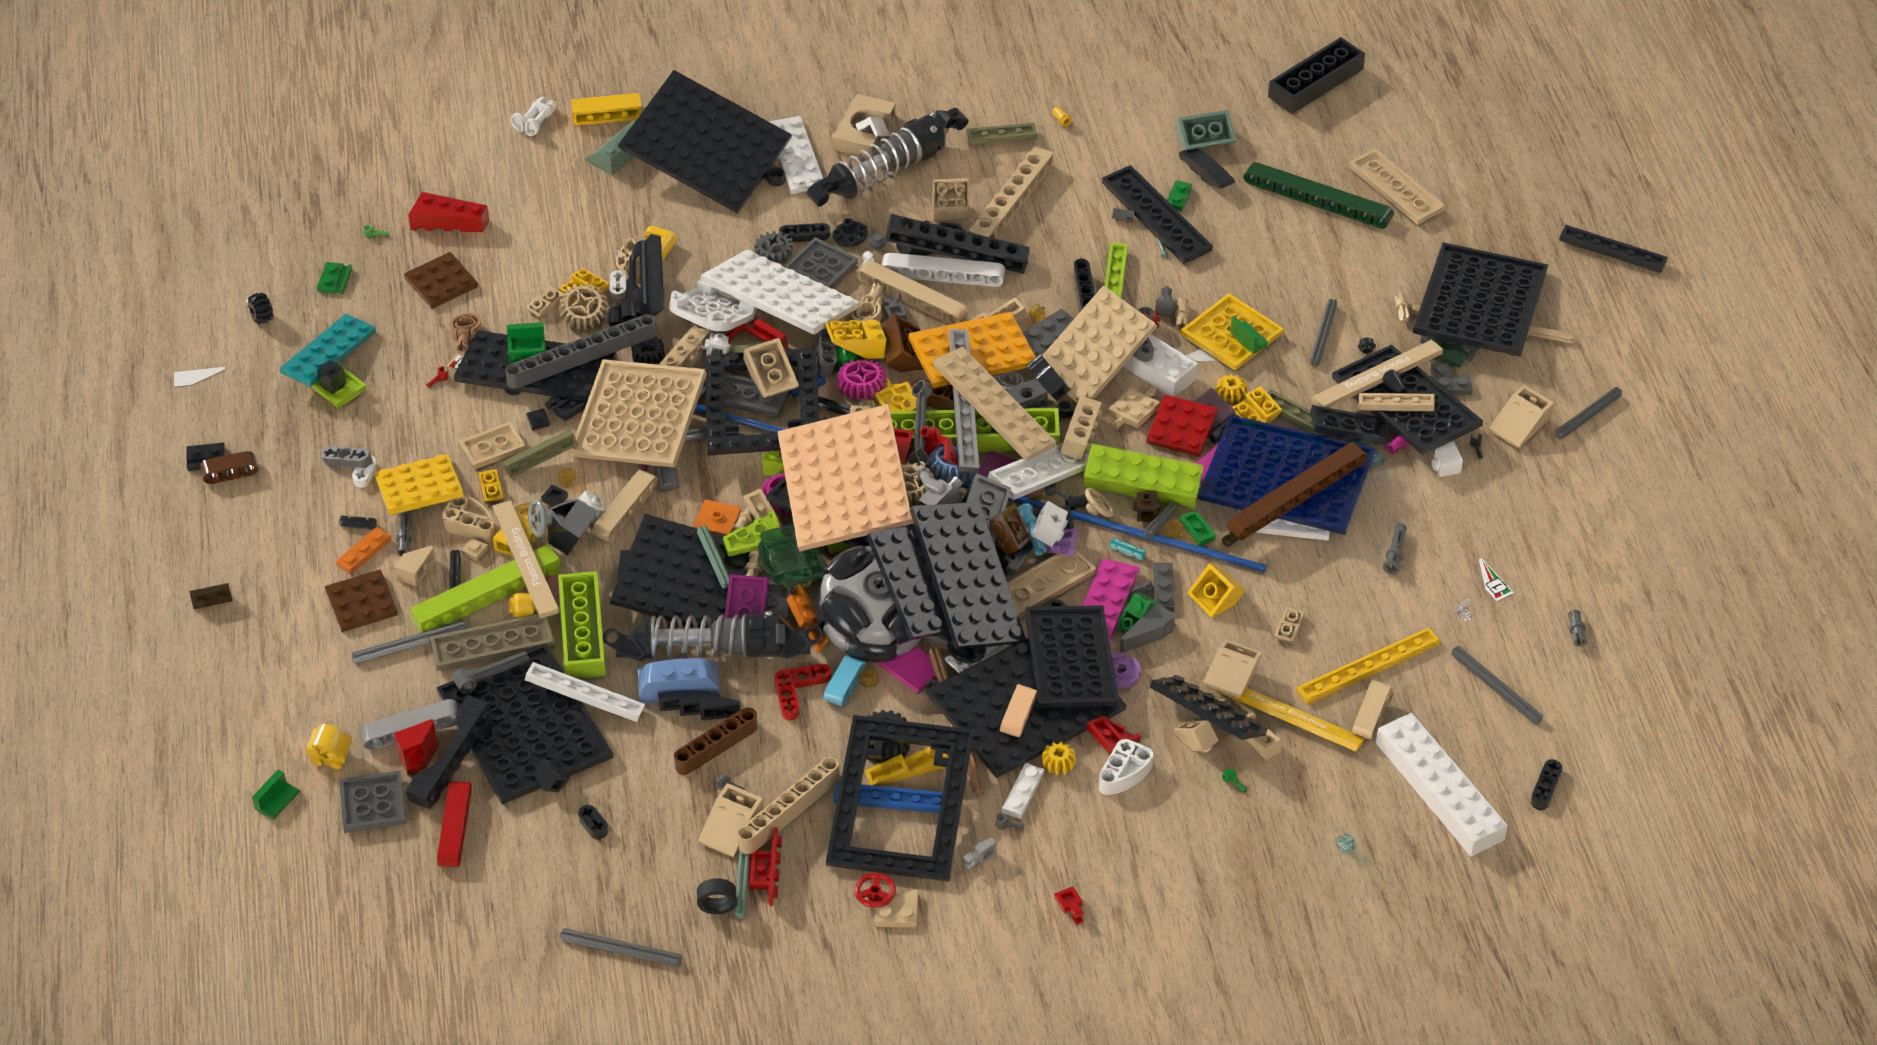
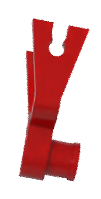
(934, 440)

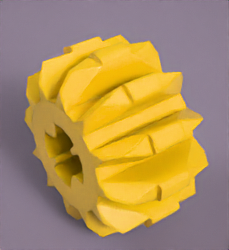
(1231, 388)
(1058, 758)

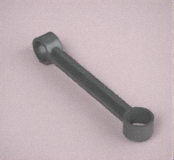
(921, 391)

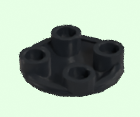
(850, 233)
(966, 656)

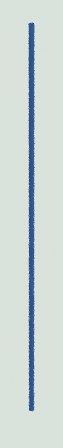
(1076, 515)

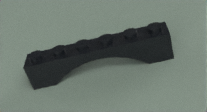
(429, 784)

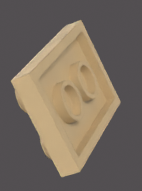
(492, 445)

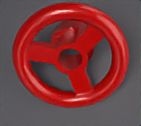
(875, 896)

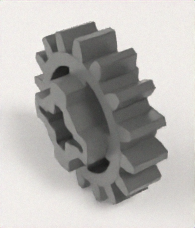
(774, 246)

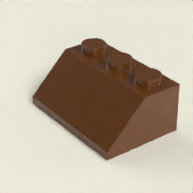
(898, 349)

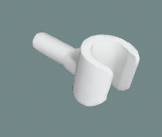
(866, 257)

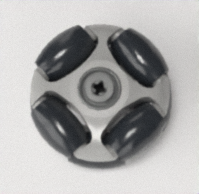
(858, 609)

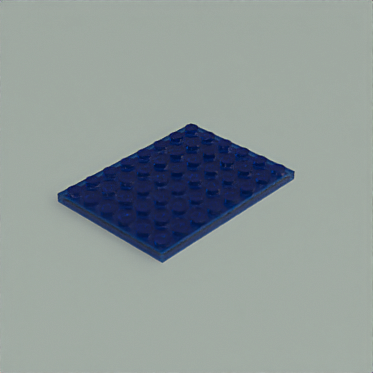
(1261, 457)

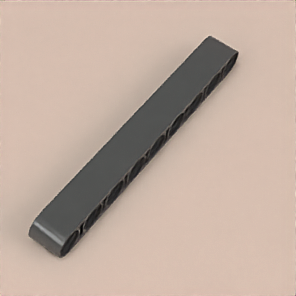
(581, 351)

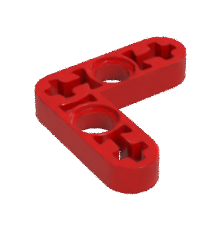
(792, 682)

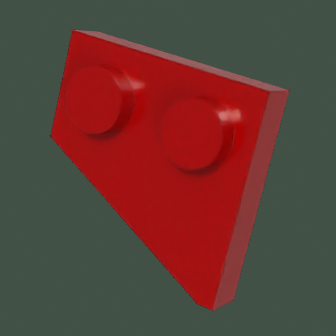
(1110, 733)

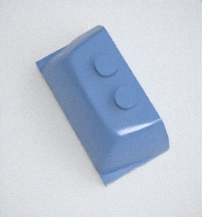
(677, 675)

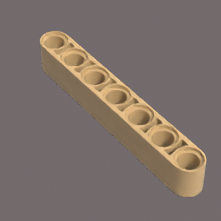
(913, 293)
(788, 805)

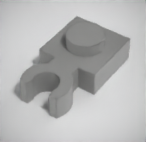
(982, 853)

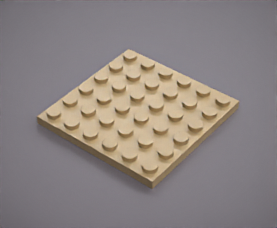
(638, 413)

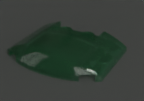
(784, 561)

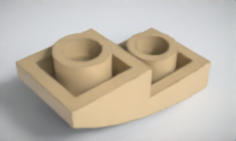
(547, 302)
(1289, 624)

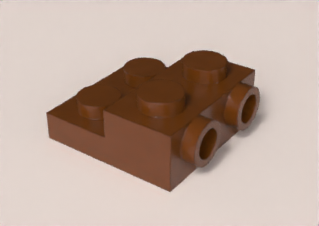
(1010, 529)

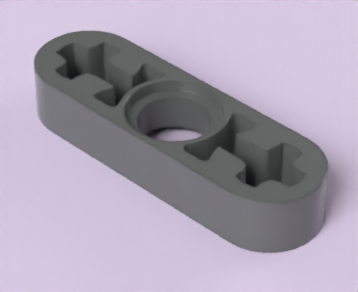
(357, 458)

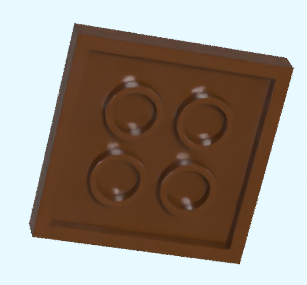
(440, 280)
(361, 600)

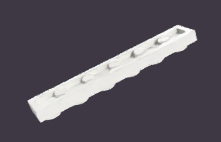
(584, 692)

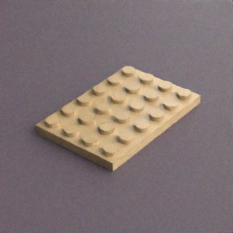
(1098, 344)

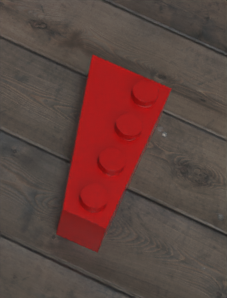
(447, 214)

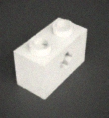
(1050, 524)

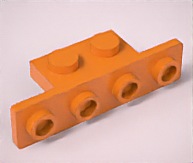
(805, 614)

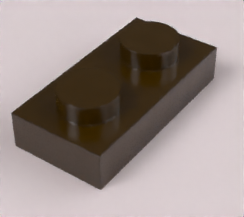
(210, 596)

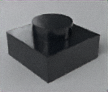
(538, 419)
(554, 496)

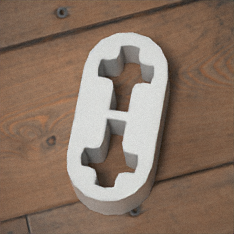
(614, 285)
(368, 473)

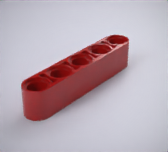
(454, 824)

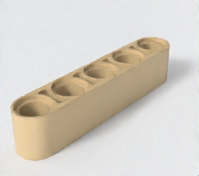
(625, 506)

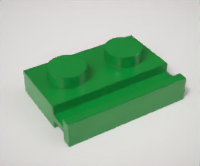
(334, 278)

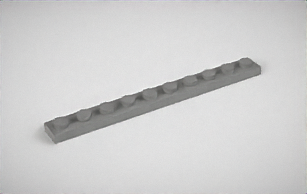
(964, 414)

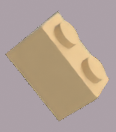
(770, 368)

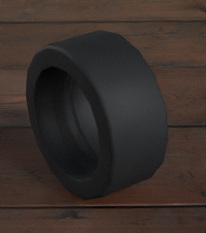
(716, 887)

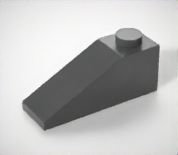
(1149, 628)

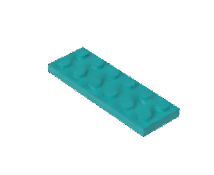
(332, 344)

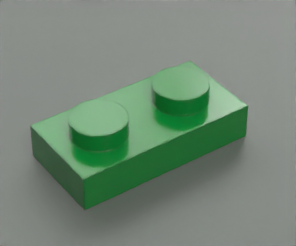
(1179, 194)
(1197, 528)

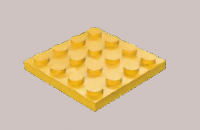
(1213, 327)
(418, 484)

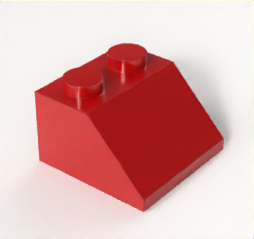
(416, 746)

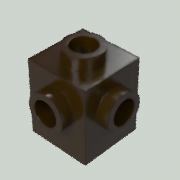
(1146, 506)

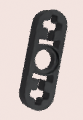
(798, 228)
(1545, 777)

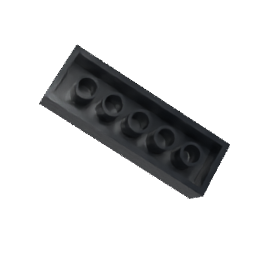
(1316, 75)

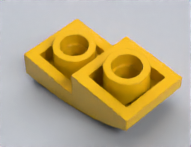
(490, 485)

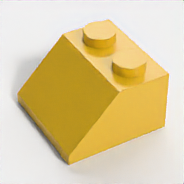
(1215, 590)

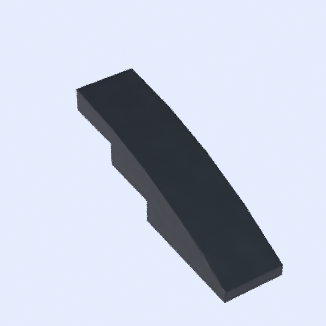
(1207, 167)
(706, 705)

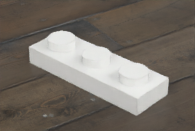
(1023, 791)

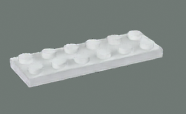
(798, 157)
(1038, 472)

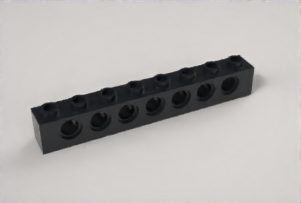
(956, 243)

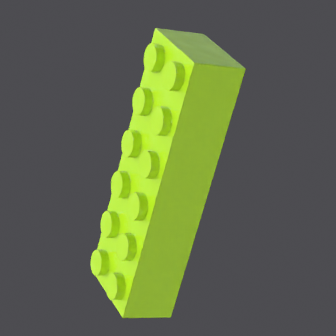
(1135, 472)
(582, 625)

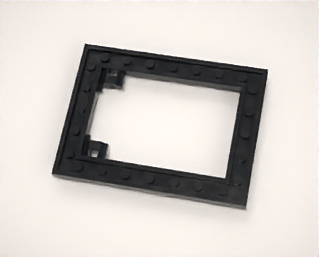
(724, 437)
(880, 731)

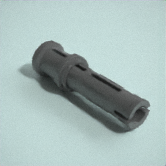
(1394, 554)

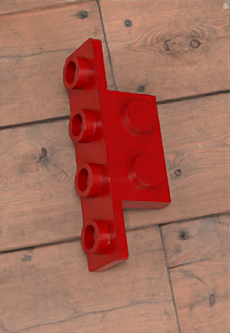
(763, 868)

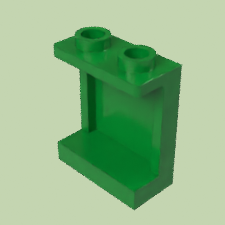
(525, 340)

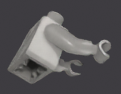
(939, 491)

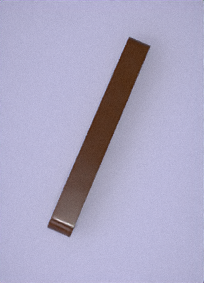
(1296, 491)

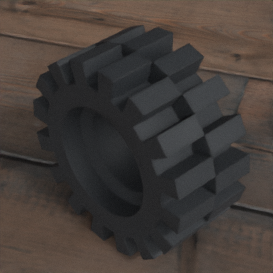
(655, 357)

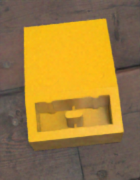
(859, 337)

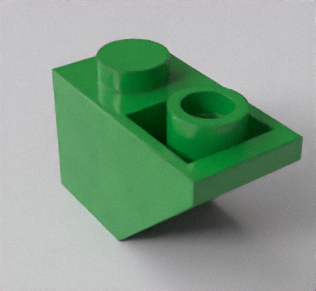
(1136, 609)

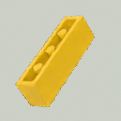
(606, 109)

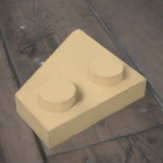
(899, 912)

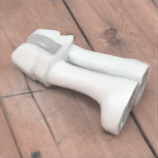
(527, 122)

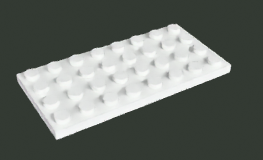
(779, 291)

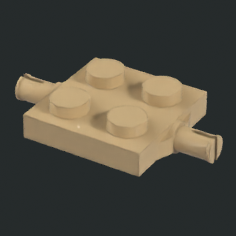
(1133, 408)

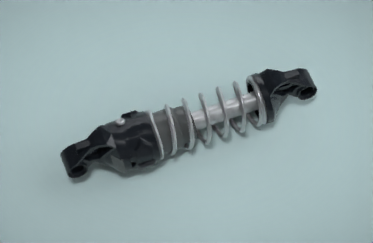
(915, 142)
(751, 635)

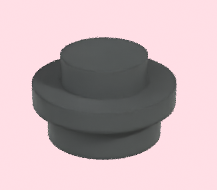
(877, 240)

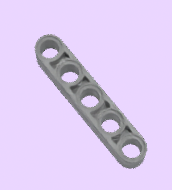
(381, 732)

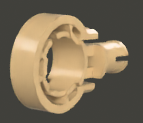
(872, 303)

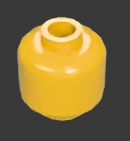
(521, 605)

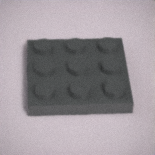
(822, 263)
(372, 801)

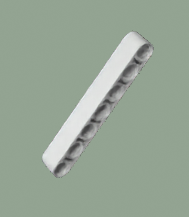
(945, 269)

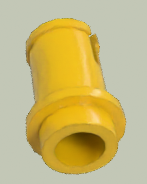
(1064, 118)

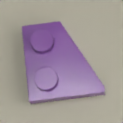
(1066, 545)

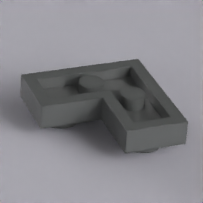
(1455, 385)

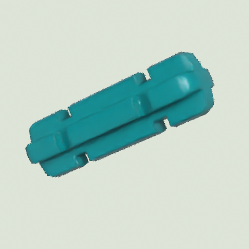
(1128, 549)

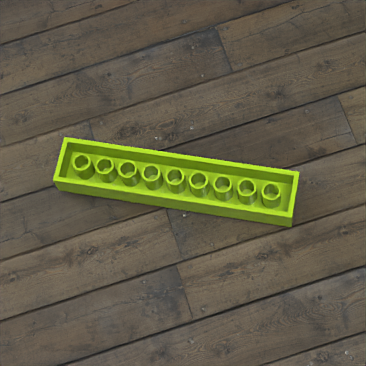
(987, 437)

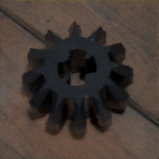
(260, 308)

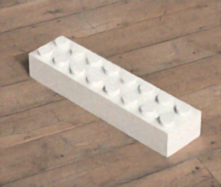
(1441, 784)

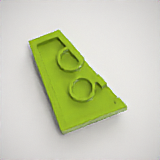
(747, 538)

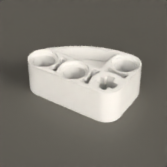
(1125, 767)

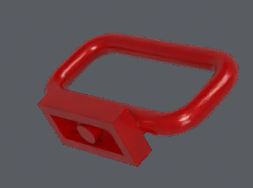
(761, 331)

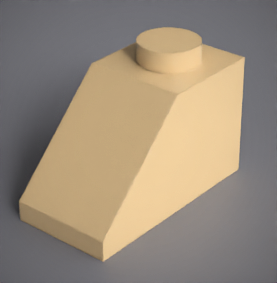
(414, 565)
(1197, 735)

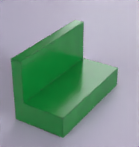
(1247, 336)
(274, 795)

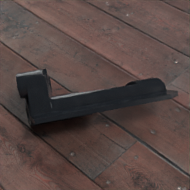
(648, 297)

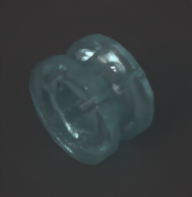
(1346, 843)

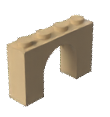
(850, 140)

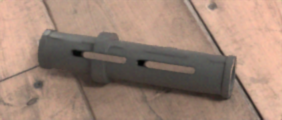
(404, 537)

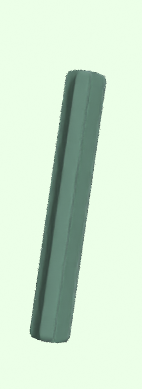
(713, 556)
(742, 885)

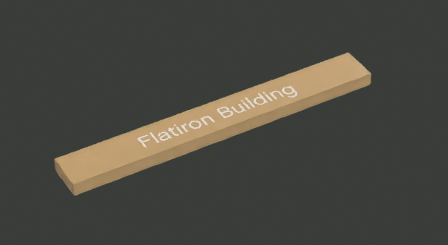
(1374, 375)
(525, 559)

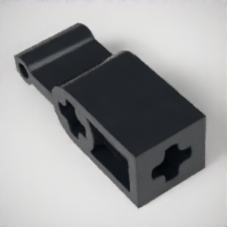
(1048, 377)

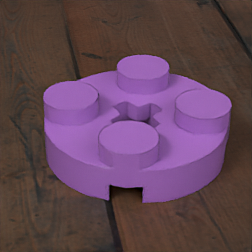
(1131, 668)

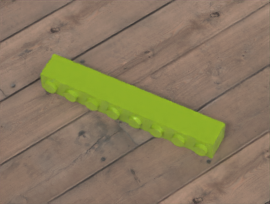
(479, 592)

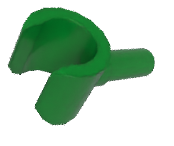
(1230, 775)

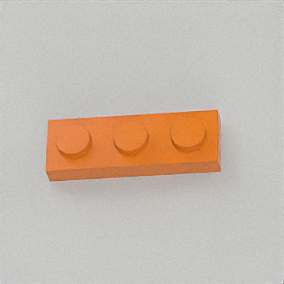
(363, 550)

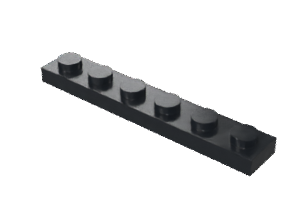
(1613, 248)

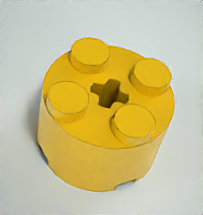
(328, 746)

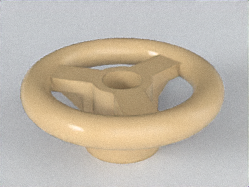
(1098, 504)

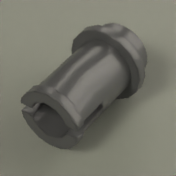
(1122, 214)

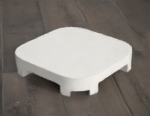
(711, 308)

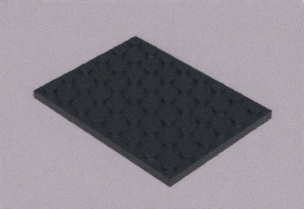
(705, 141)
(1481, 299)
(980, 699)
(529, 727)

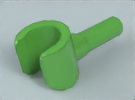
(369, 232)

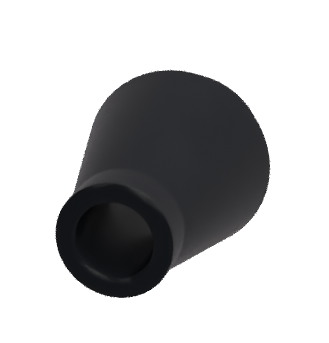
(1394, 381)

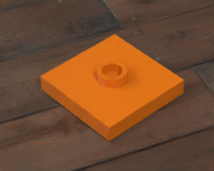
(718, 517)

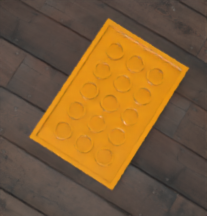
(993, 342)

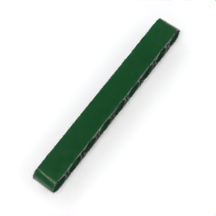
(1319, 195)

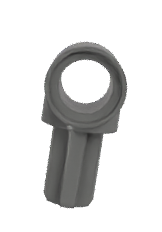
(1165, 302)

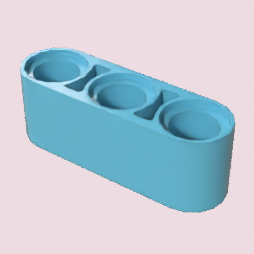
(844, 681)

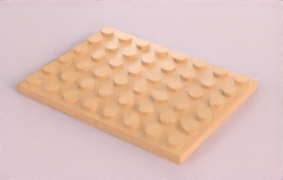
(844, 477)

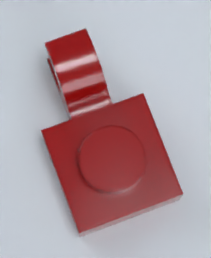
(1070, 901)

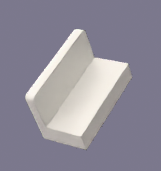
(875, 124)

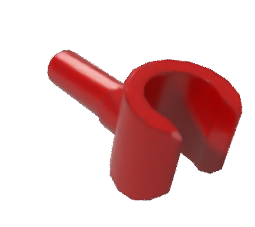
(442, 376)

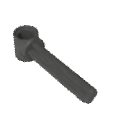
(467, 680)

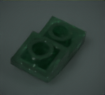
(1451, 355)

